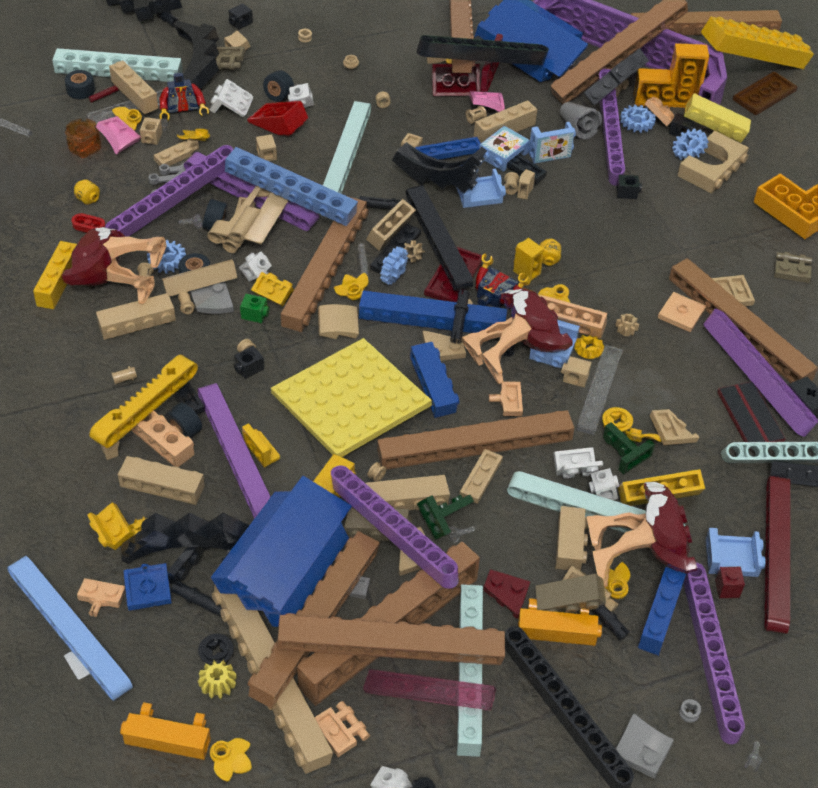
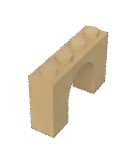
(712, 176)

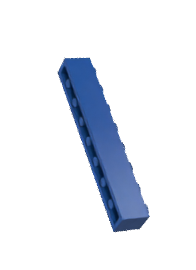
(425, 312)

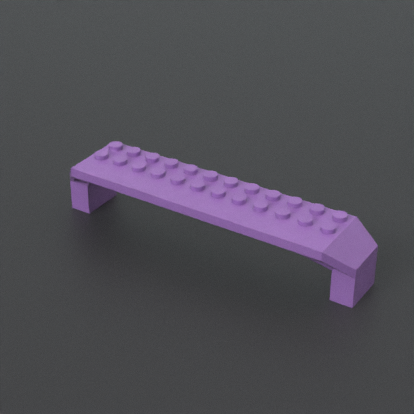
(603, 22)

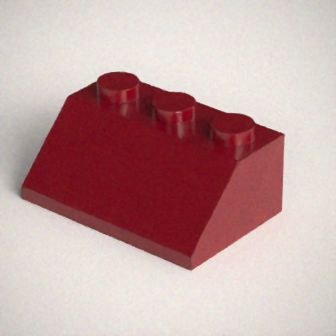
(454, 84)

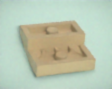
(338, 320)

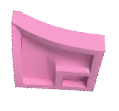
(488, 99)
(118, 133)

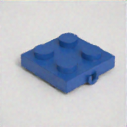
(147, 586)

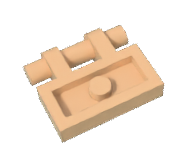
(336, 733)

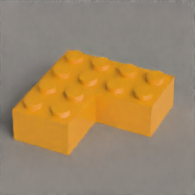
(679, 83)
(790, 204)

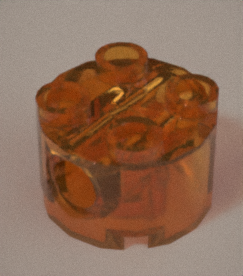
(83, 137)

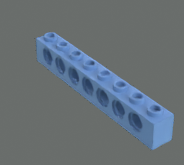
(291, 186)

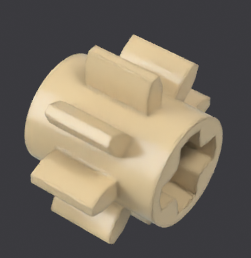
(418, 251)
(627, 324)

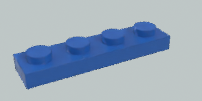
(451, 148)

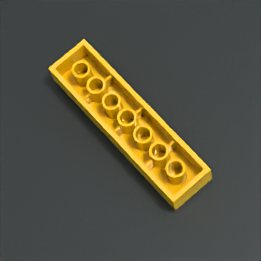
(757, 42)

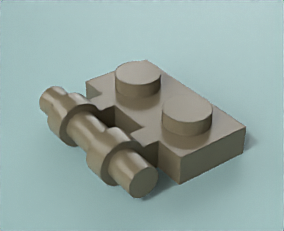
(230, 57)
(793, 271)

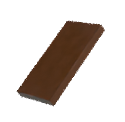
(764, 93)

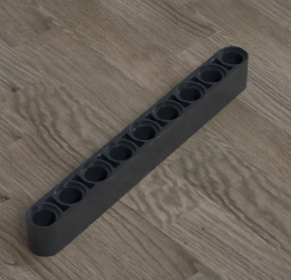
(482, 50)
(439, 238)
(571, 717)

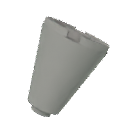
(582, 118)

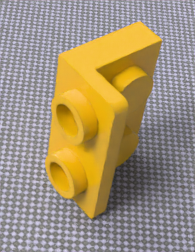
(273, 289)
(259, 445)
(110, 526)

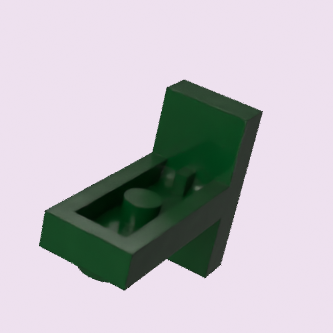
(628, 450)
(435, 514)

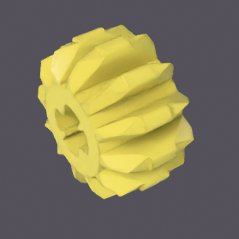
(217, 687)

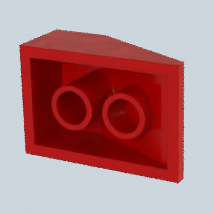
(280, 117)

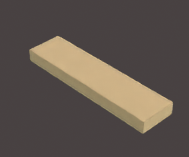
(199, 277)

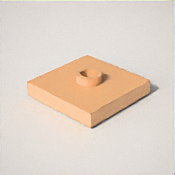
(681, 312)

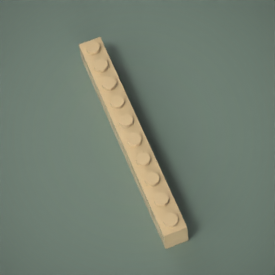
(291, 709)

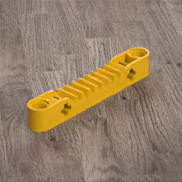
(122, 420)

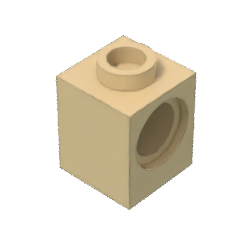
(151, 131)
(266, 147)
(576, 371)

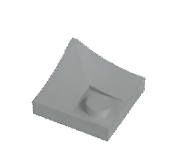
(212, 299)
(644, 747)

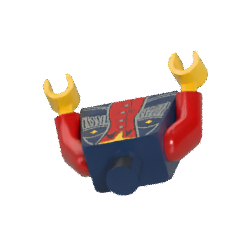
(181, 96)
(493, 283)

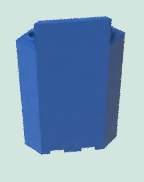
(529, 23)
(285, 550)

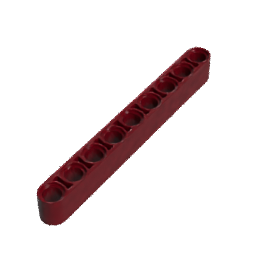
(777, 555)

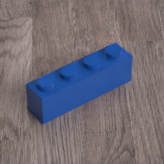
(434, 379)
(661, 611)

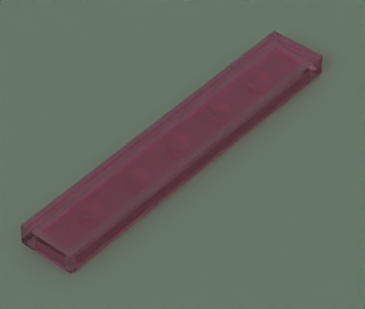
(430, 689)

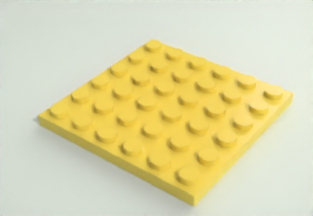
(351, 398)

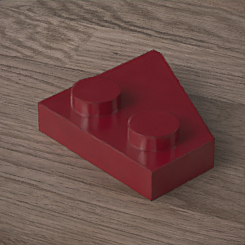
(507, 590)

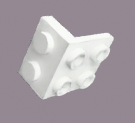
(232, 97)
(576, 462)

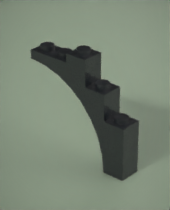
(146, 8)
(203, 62)
(616, 76)
(443, 173)
(189, 531)

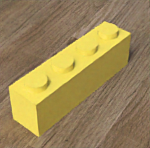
(717, 118)

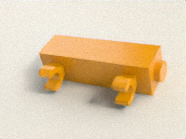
(559, 626)
(166, 735)

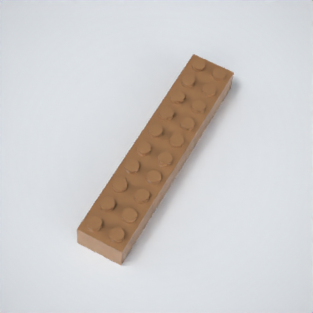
(411, 603)

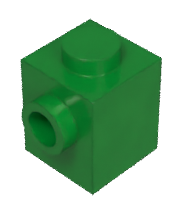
(254, 308)

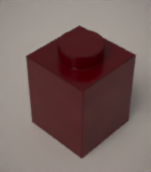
(729, 582)

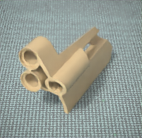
(248, 222)

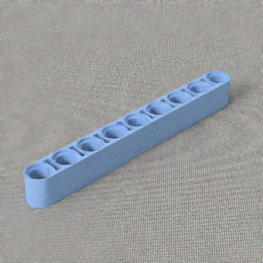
(70, 628)

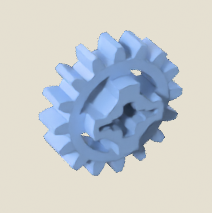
(637, 118)
(690, 144)
(171, 257)
(394, 265)

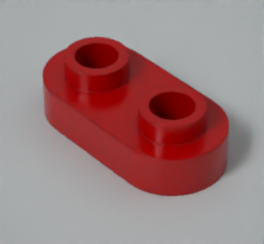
(86, 222)

